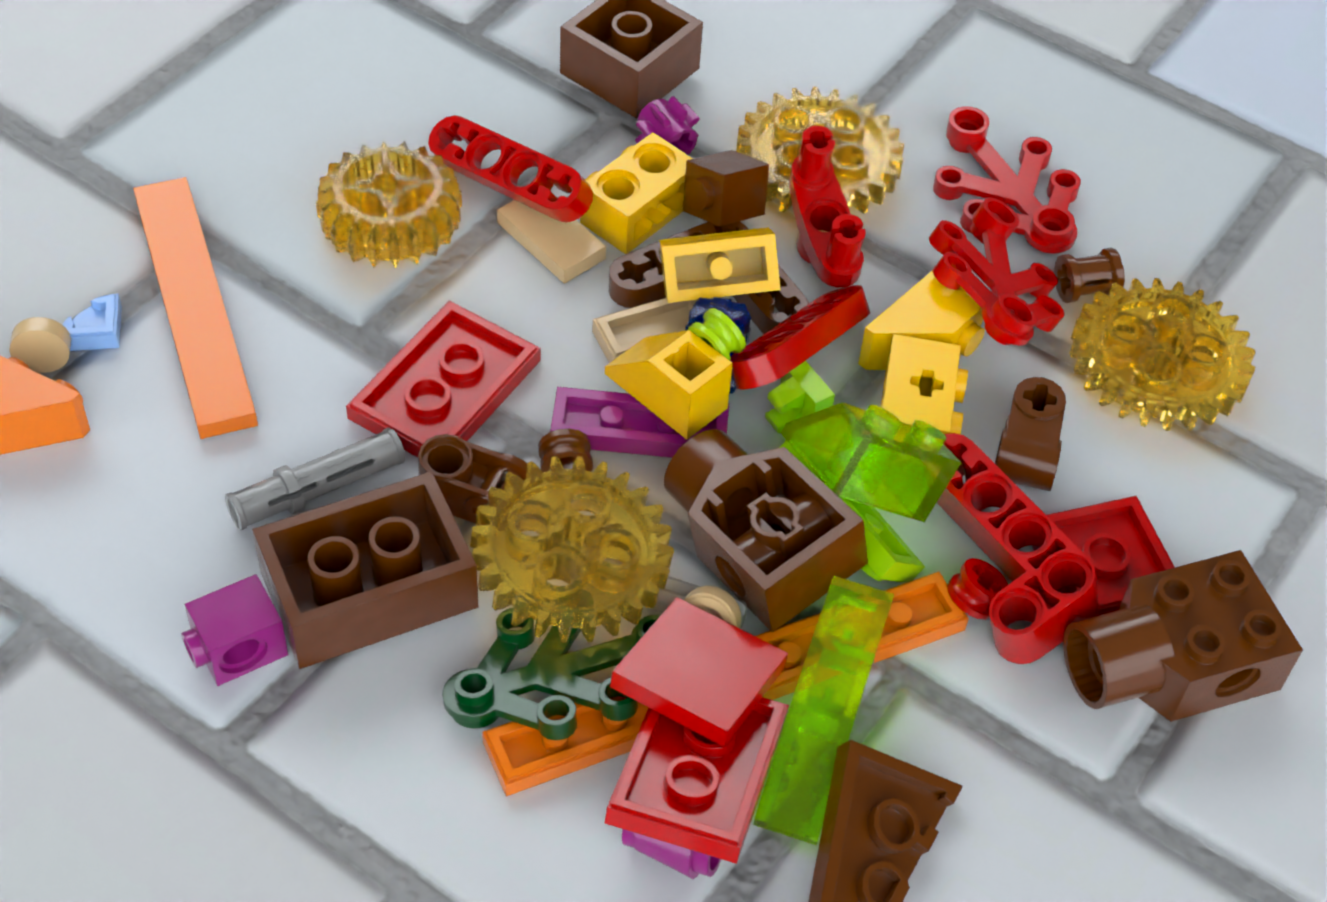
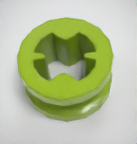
(719, 333)

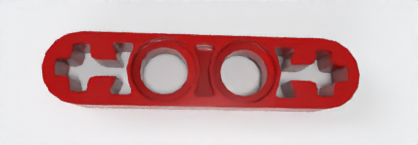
(511, 164)
(799, 337)

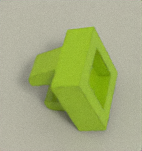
(798, 395)

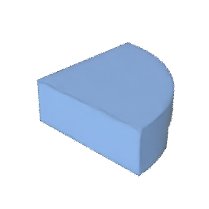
(97, 325)

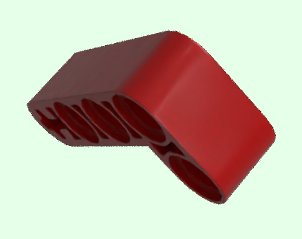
(1033, 574)

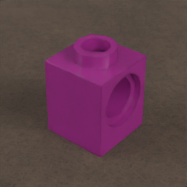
(234, 630)

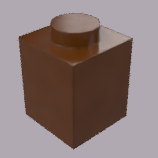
(725, 187)

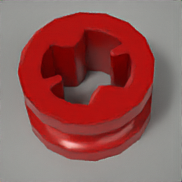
(975, 587)

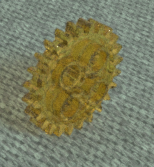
(865, 151)
(1162, 354)
(571, 549)

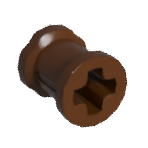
(1088, 274)

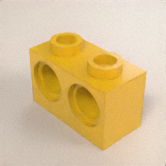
(637, 193)

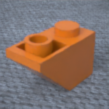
(37, 409)

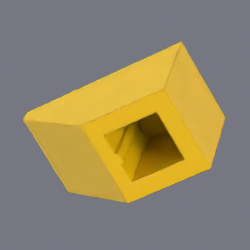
(675, 379)

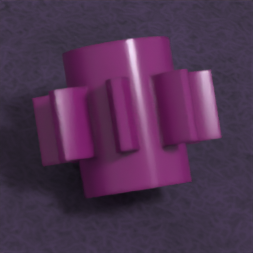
(669, 121)

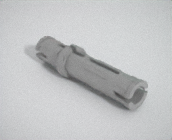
(295, 486)

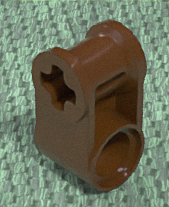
(1031, 434)
(469, 472)

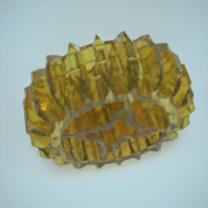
(356, 208)

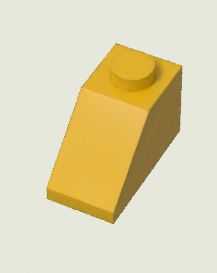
(925, 313)

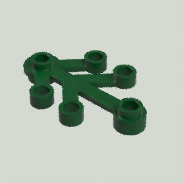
(488, 692)

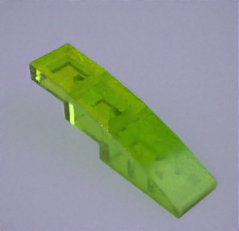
(823, 709)

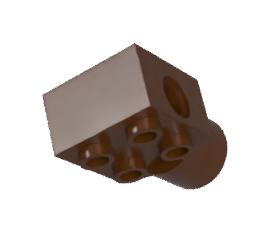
(764, 524)
(1184, 641)

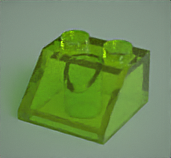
(875, 457)

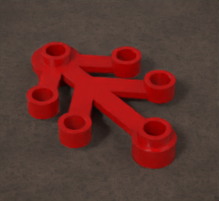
(1045, 227)
(1005, 315)

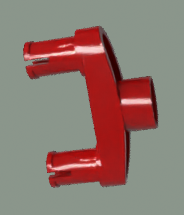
(822, 206)

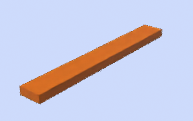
(525, 758)

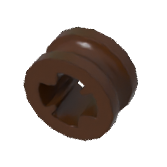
(565, 445)

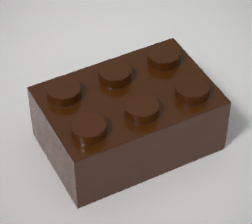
(366, 569)

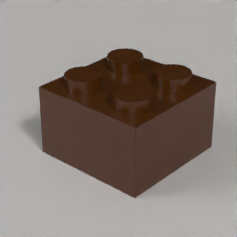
(630, 50)

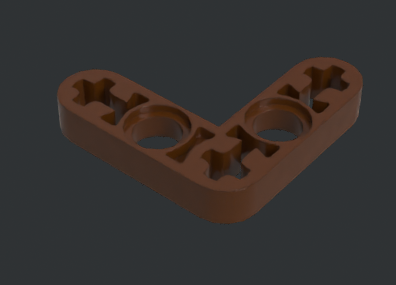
(633, 268)

